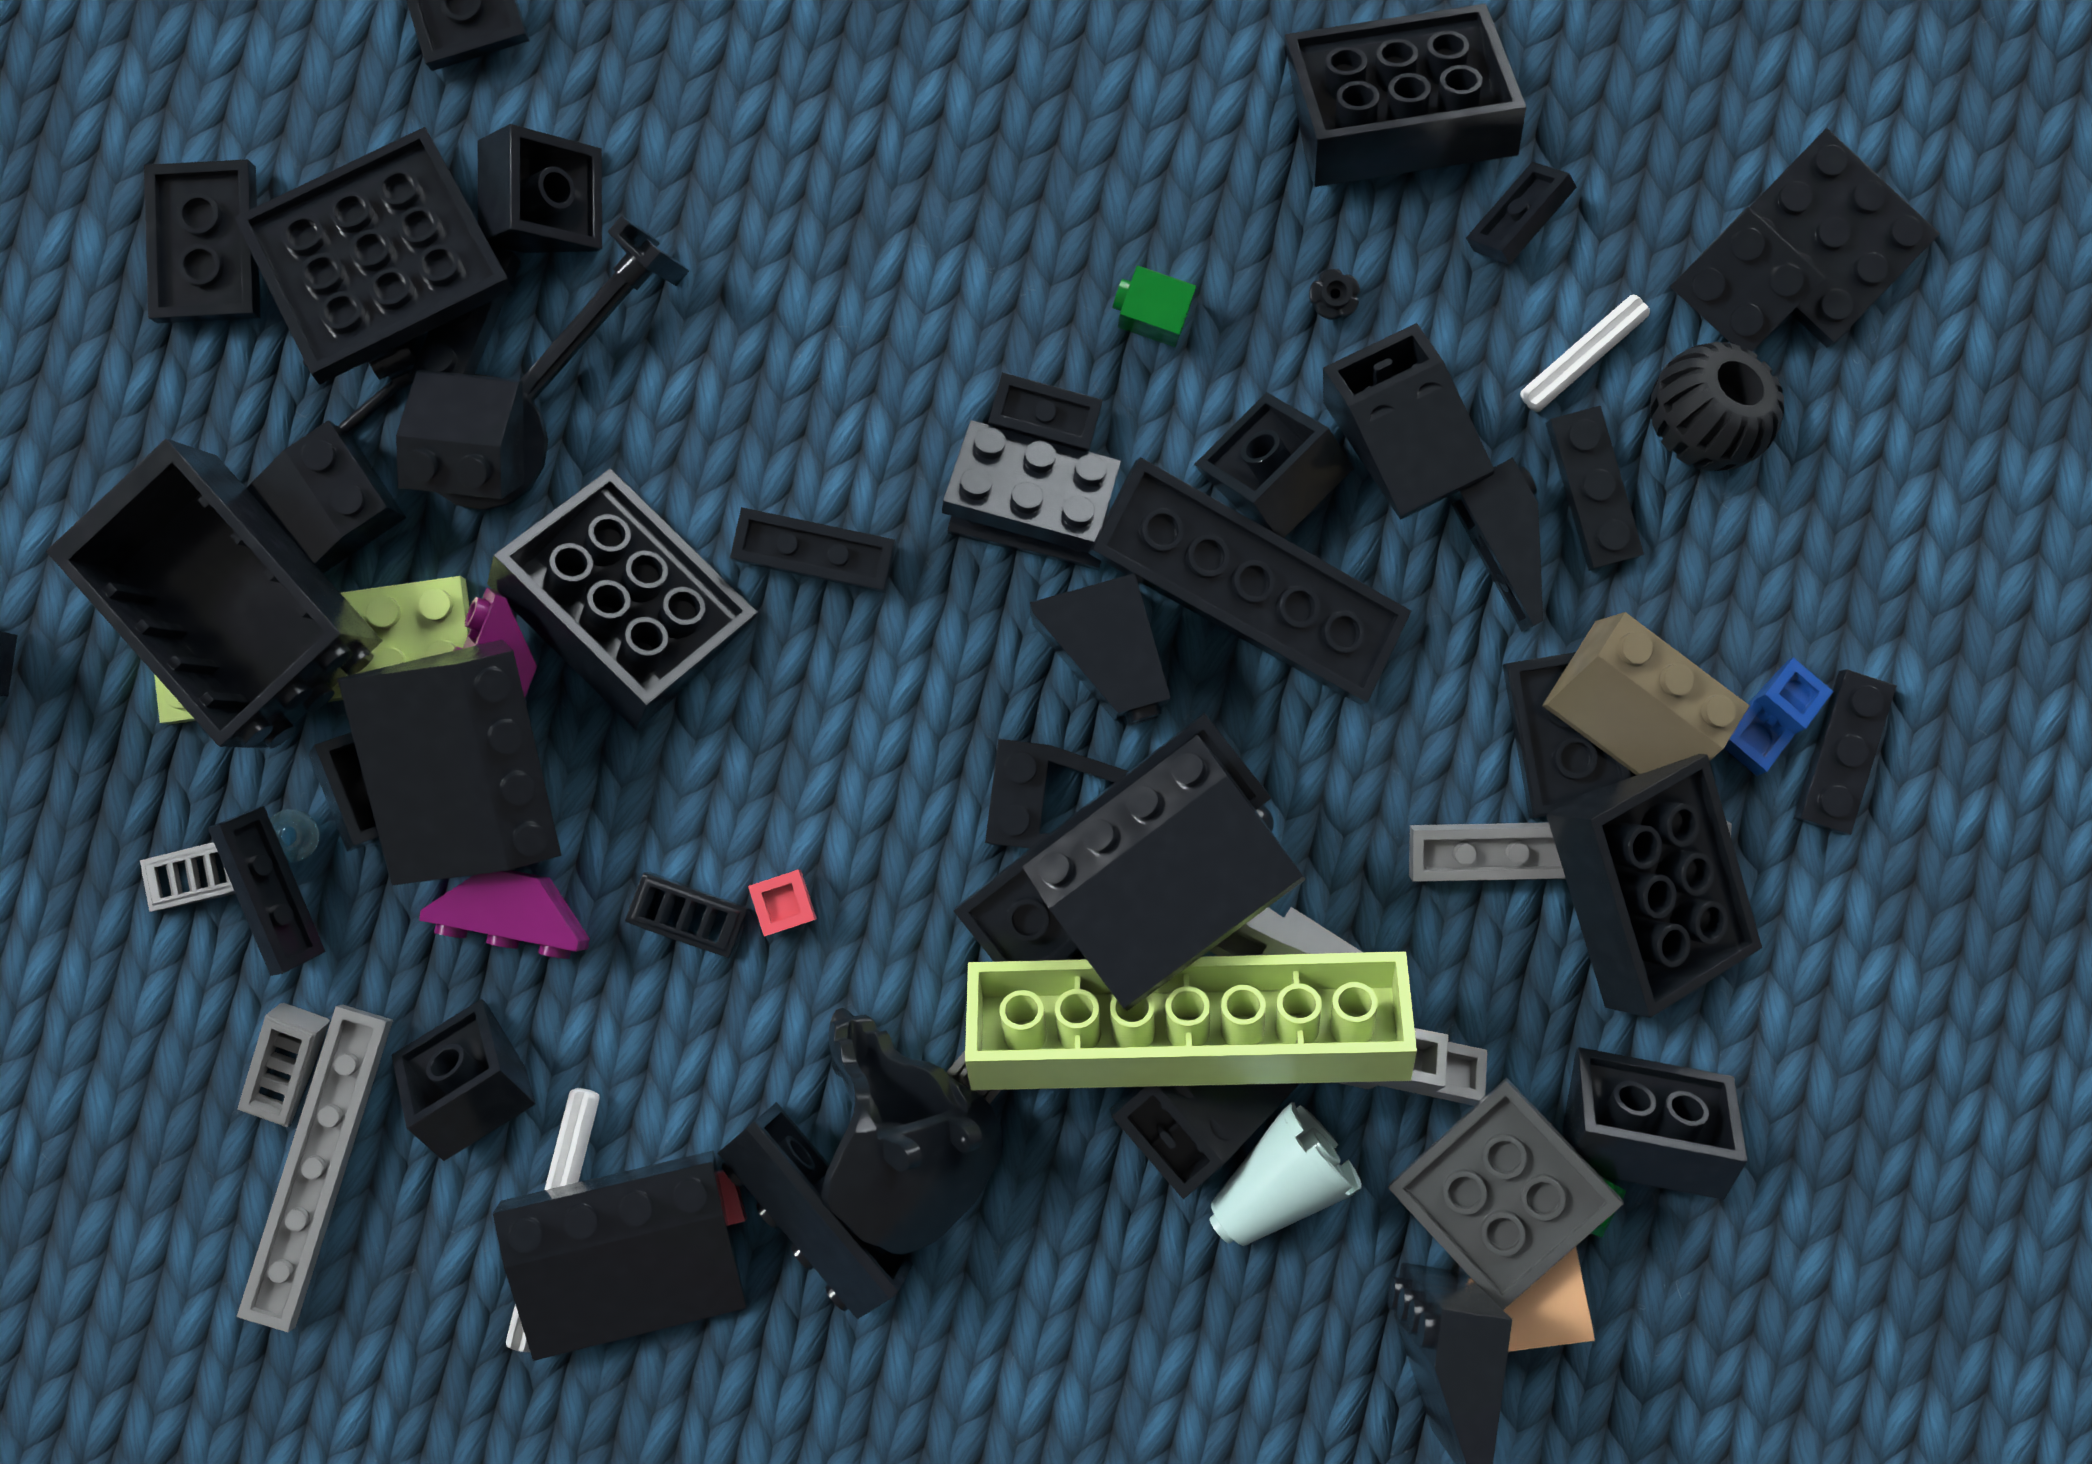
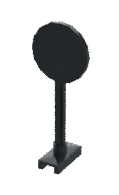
(631, 272)

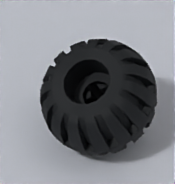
(1717, 406)

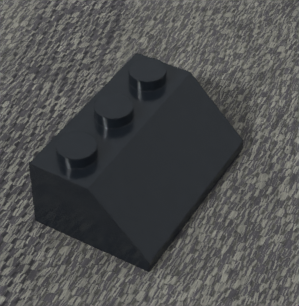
(1655, 1123)

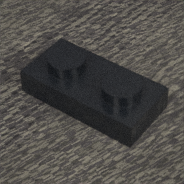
(1521, 212)
(1045, 412)

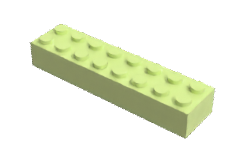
(1205, 1026)

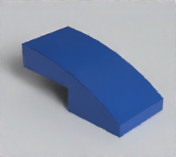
(1776, 715)

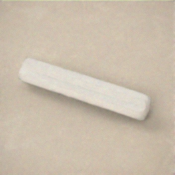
(1585, 353)

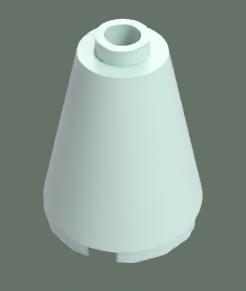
(1283, 1180)

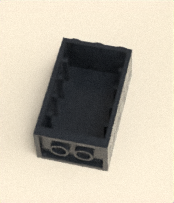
(215, 597)

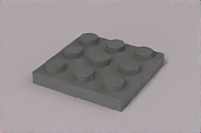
(1505, 1194)

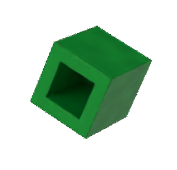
(1154, 305)

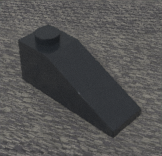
(1504, 529)

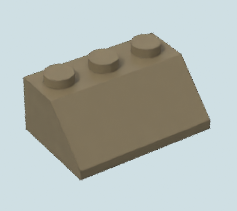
(1642, 698)

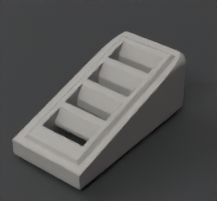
(197, 893)
(292, 1031)

